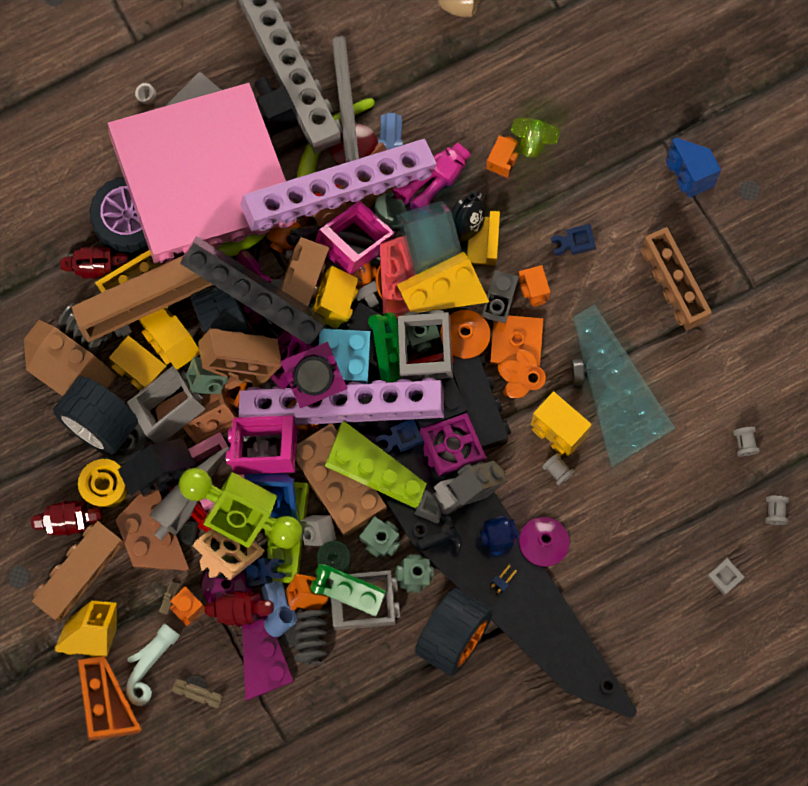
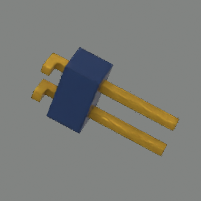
(500, 583)

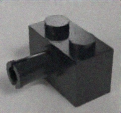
(275, 107)

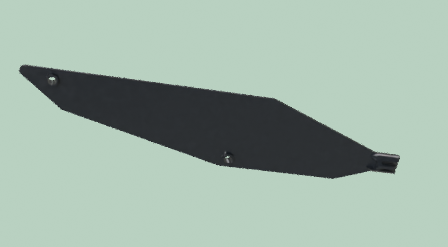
(529, 608)

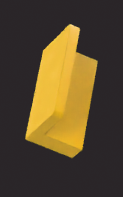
(484, 245)

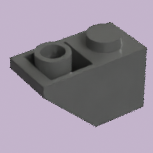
(500, 296)

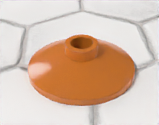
(472, 344)

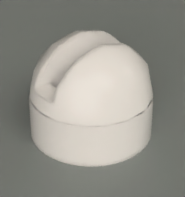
(141, 93)

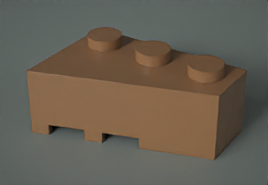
(304, 270)
(240, 355)

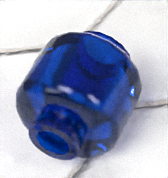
(499, 533)

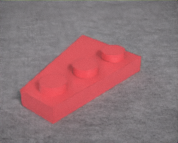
(394, 269)

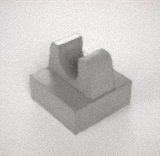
(368, 295)
(725, 576)

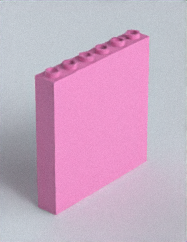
(193, 167)

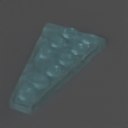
(623, 401)

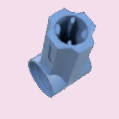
(391, 130)
(283, 617)

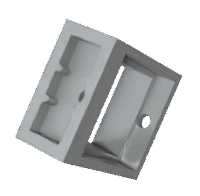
(419, 371)
(156, 393)
(393, 608)

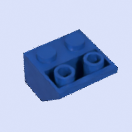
(693, 166)

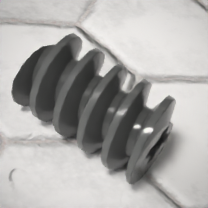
(68, 324)
(310, 637)

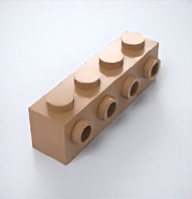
(676, 279)
(77, 572)

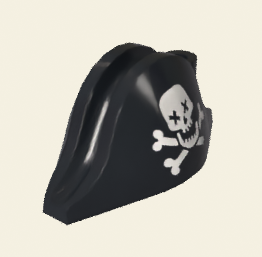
(469, 215)

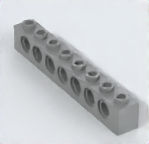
(318, 135)

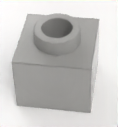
(317, 530)

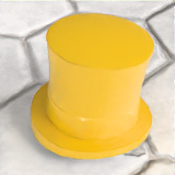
(102, 483)

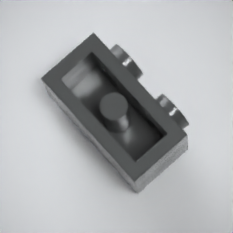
(477, 482)

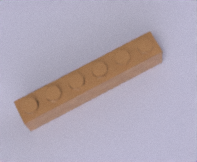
(136, 299)

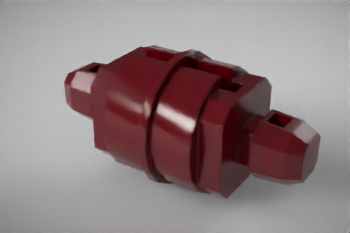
(93, 255)
(66, 518)
(239, 608)

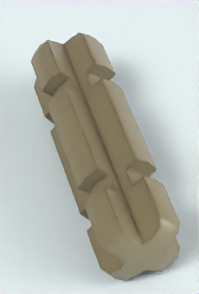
(197, 693)

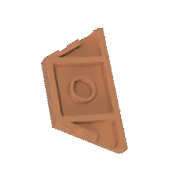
(138, 536)

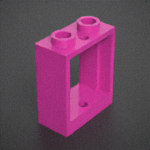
(342, 253)
(259, 426)

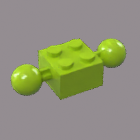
(240, 509)

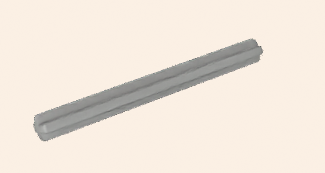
(345, 99)

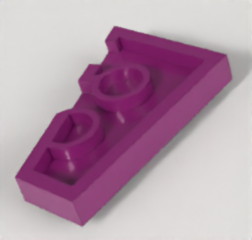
(263, 661)

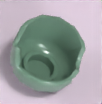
(387, 208)

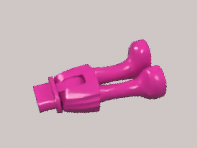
(447, 169)

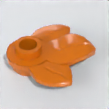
(518, 374)

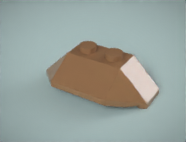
(60, 360)

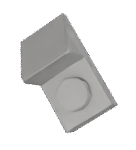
(445, 497)

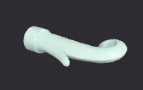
(147, 657)

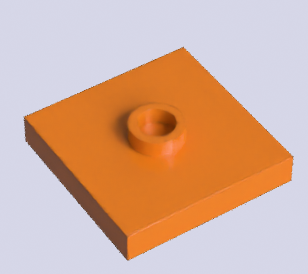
(516, 334)

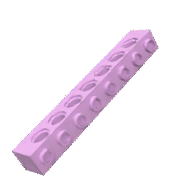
(415, 154)
(352, 411)

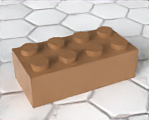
(346, 500)

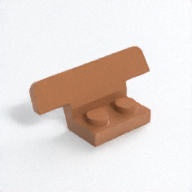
(214, 419)

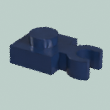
(578, 240)
(403, 435)
(262, 572)

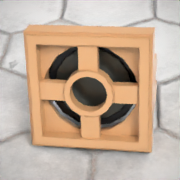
(224, 556)

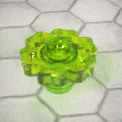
(534, 135)

